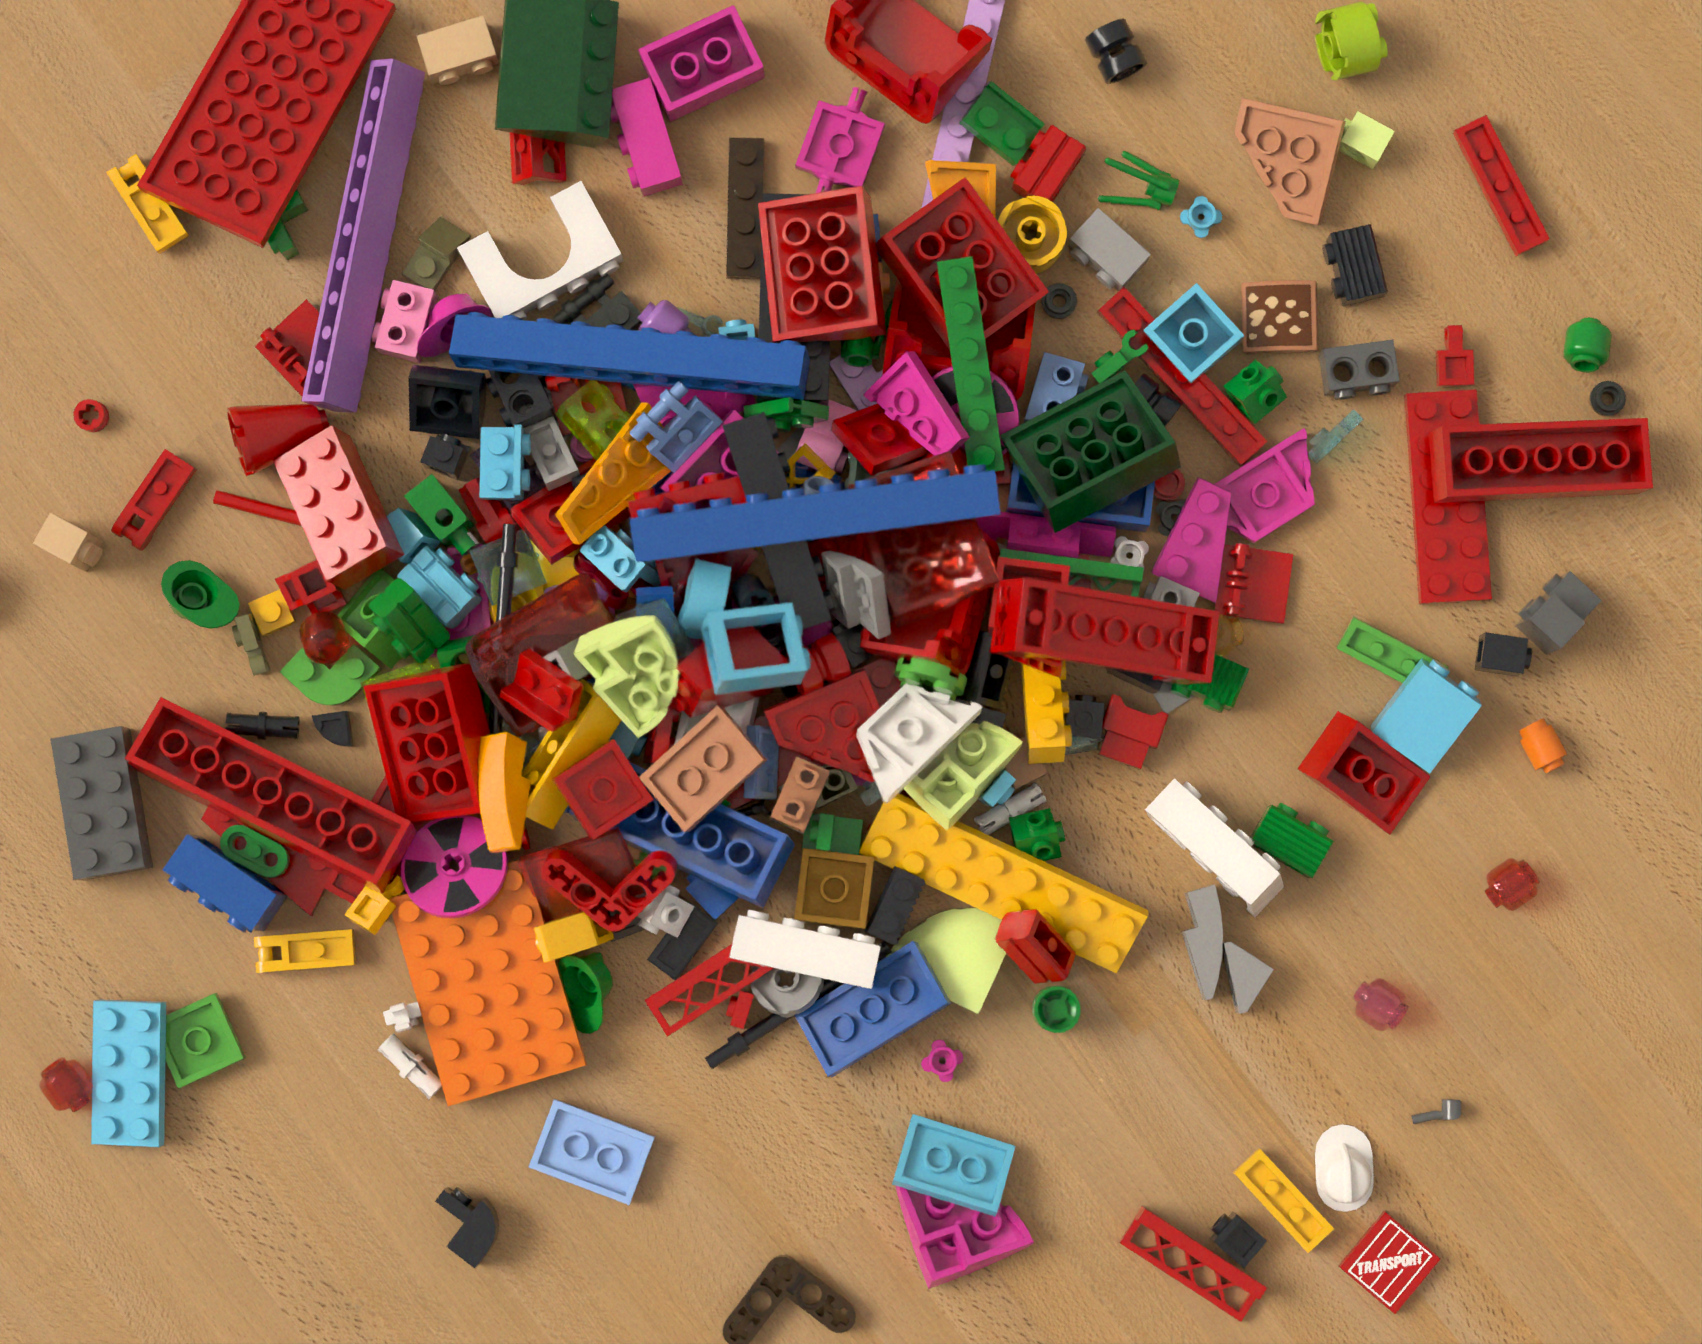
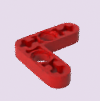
(616, 897)

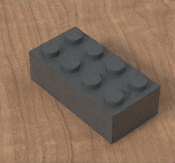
(101, 803)

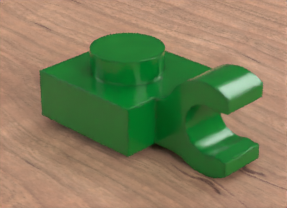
(1111, 364)

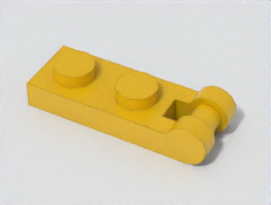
(152, 214)
(306, 950)

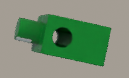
(434, 506)

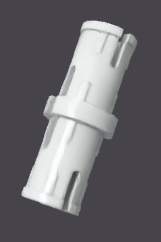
(1016, 805)
(411, 1066)

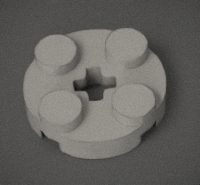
(786, 1000)

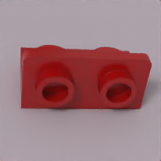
(543, 691)

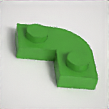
(331, 685)

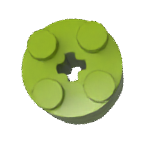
(1350, 40)

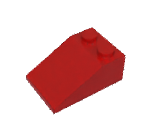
(1364, 772)

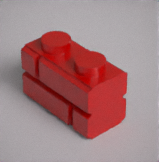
(1049, 166)
(1035, 946)

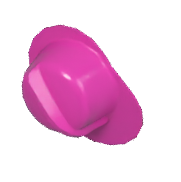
(441, 320)

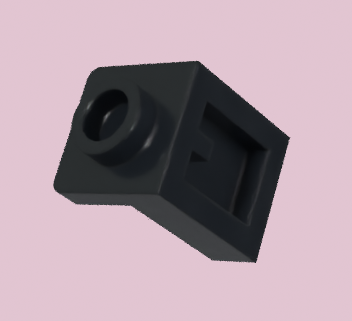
(850, 642)

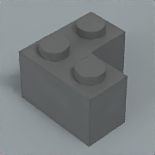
(1558, 614)

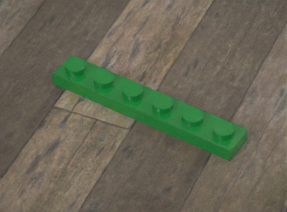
(970, 362)

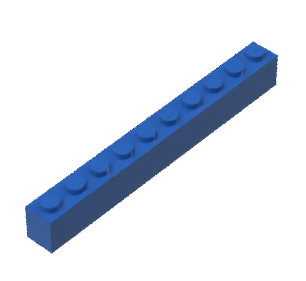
(630, 355)
(814, 515)

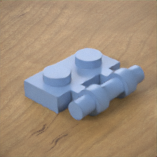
(683, 433)

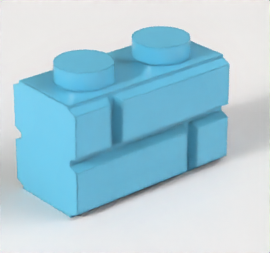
(440, 586)

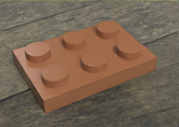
(703, 768)

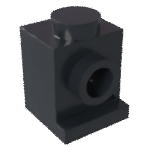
(445, 455)

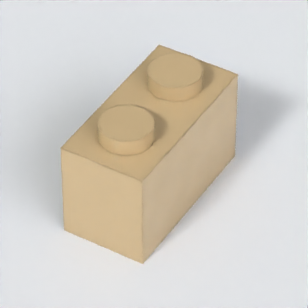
(458, 50)
(69, 542)

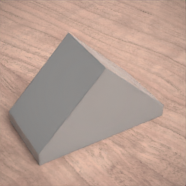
(1245, 975)

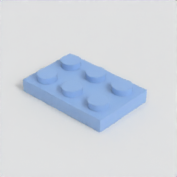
(591, 1151)

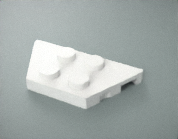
(910, 734)

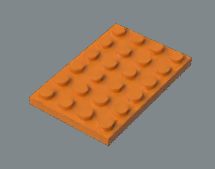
(487, 995)

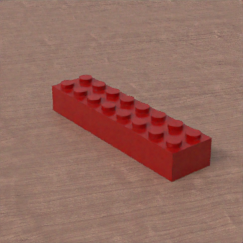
(271, 795)

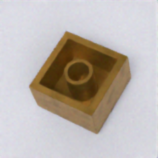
(834, 888)

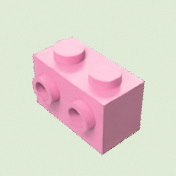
(403, 320)

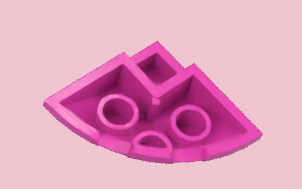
(958, 1239)

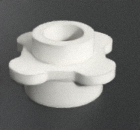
(1124, 546)

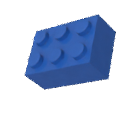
(224, 884)

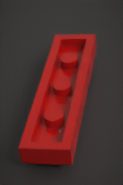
(1501, 185)

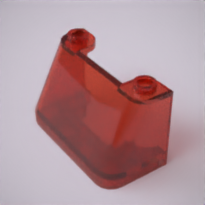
(543, 627)

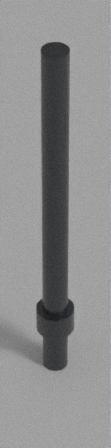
(507, 561)
(740, 1042)

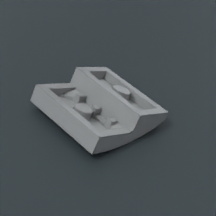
(857, 593)

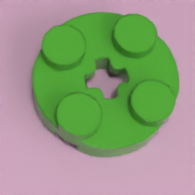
(930, 676)

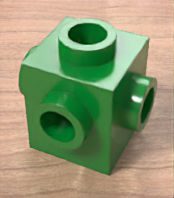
(1256, 390)
(1037, 834)

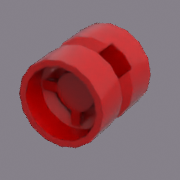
(826, 662)

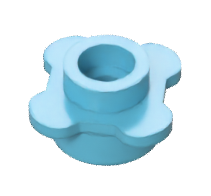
(1211, 216)

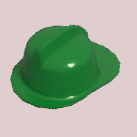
(199, 595)
(586, 986)

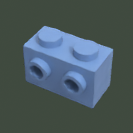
(1055, 383)

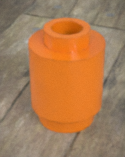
(1542, 746)

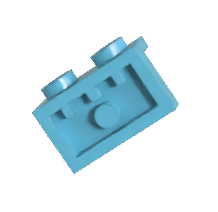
(503, 463)

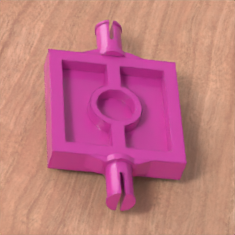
(840, 144)

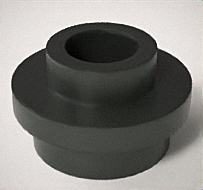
(1064, 291)
(1617, 394)

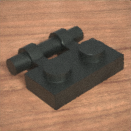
(613, 311)

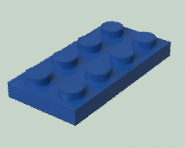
(860, 1020)

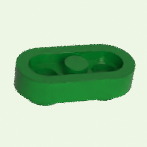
(255, 852)

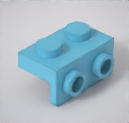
(616, 558)

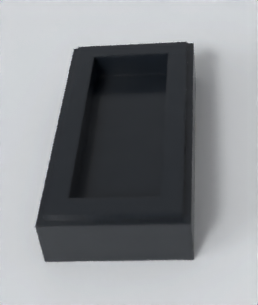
(675, 953)

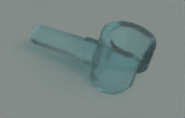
(701, 321)

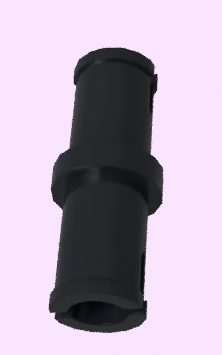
(263, 725)

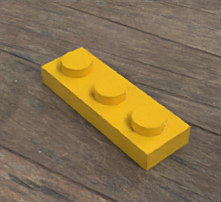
(1283, 1200)

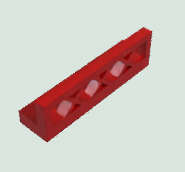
(527, 159)
(692, 978)
(1199, 1252)

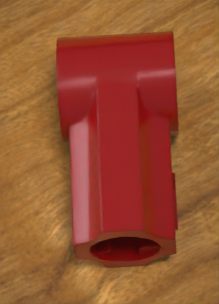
(488, 513)

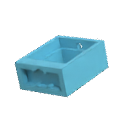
(718, 653)

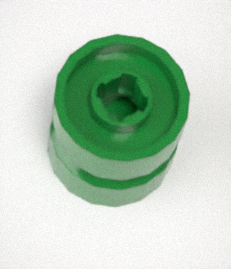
(1056, 1009)

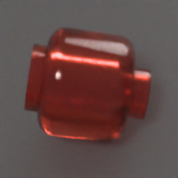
(324, 637)
(1512, 884)
(66, 1085)

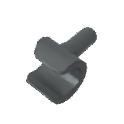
(1450, 1111)

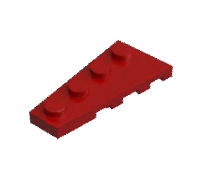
(302, 879)

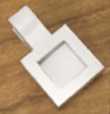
(403, 1016)

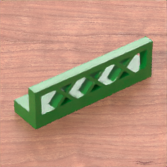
(1087, 569)

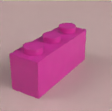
(644, 138)

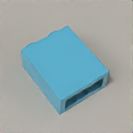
(1427, 714)

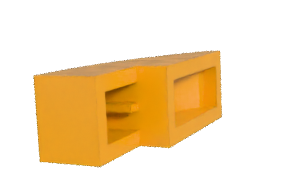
(502, 790)

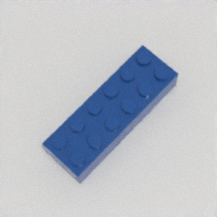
(720, 849)

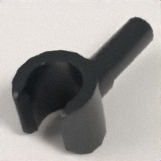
(755, 809)

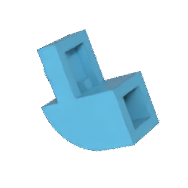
(704, 594)

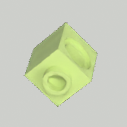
(1364, 139)

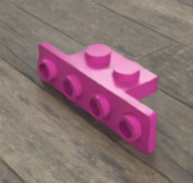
(1037, 536)

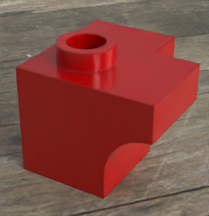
(309, 587)

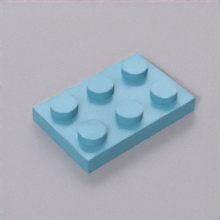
(953, 1165)

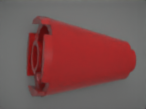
(271, 430)

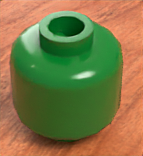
(1587, 345)

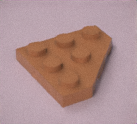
(1292, 155)

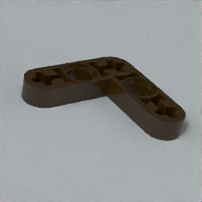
(791, 1289)

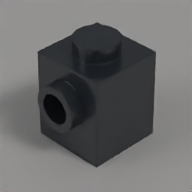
(1502, 654)

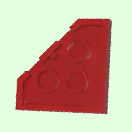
(827, 723)

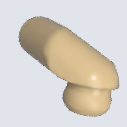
(760, 568)

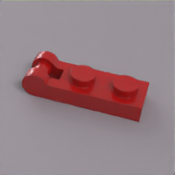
(153, 499)

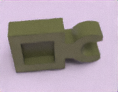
(248, 636)

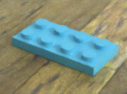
(128, 1073)

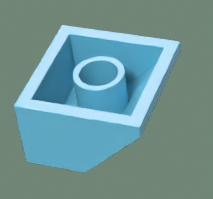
(1194, 333)

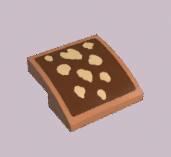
(1279, 316)

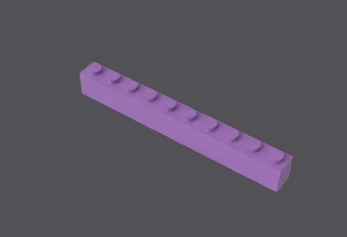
(363, 236)

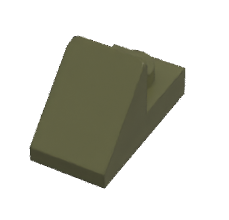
(435, 254)

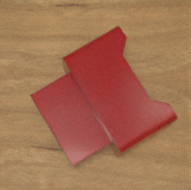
(1129, 732)

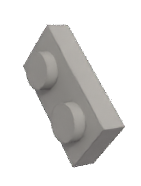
(551, 453)

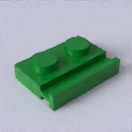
(1001, 123)
(789, 413)

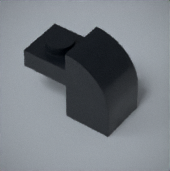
(478, 1228)

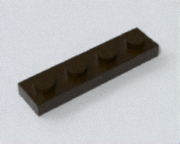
(743, 219)

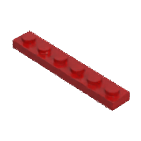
(1200, 397)

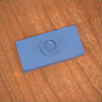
(763, 781)

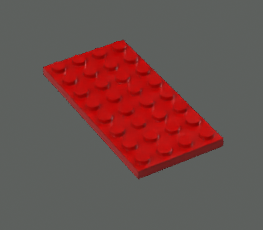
(263, 110)

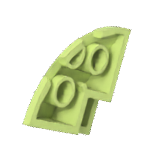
(632, 669)
(963, 771)
(960, 952)

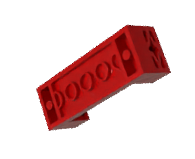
(1105, 630)

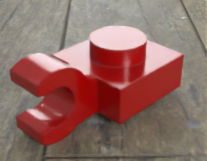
(1454, 364)

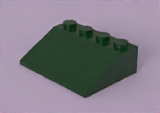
(557, 69)
(1091, 451)

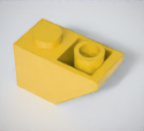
(569, 936)

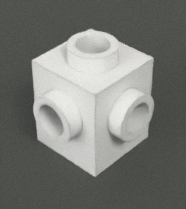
(656, 913)

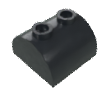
(446, 401)

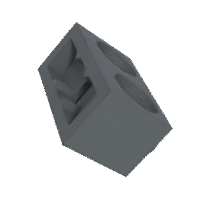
(1356, 360)

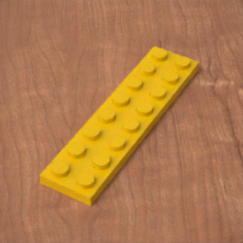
(1003, 880)

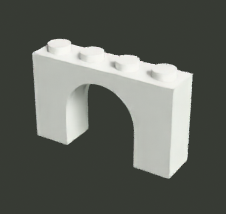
(591, 254)

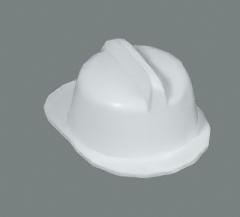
(1344, 1168)

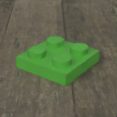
(200, 1041)

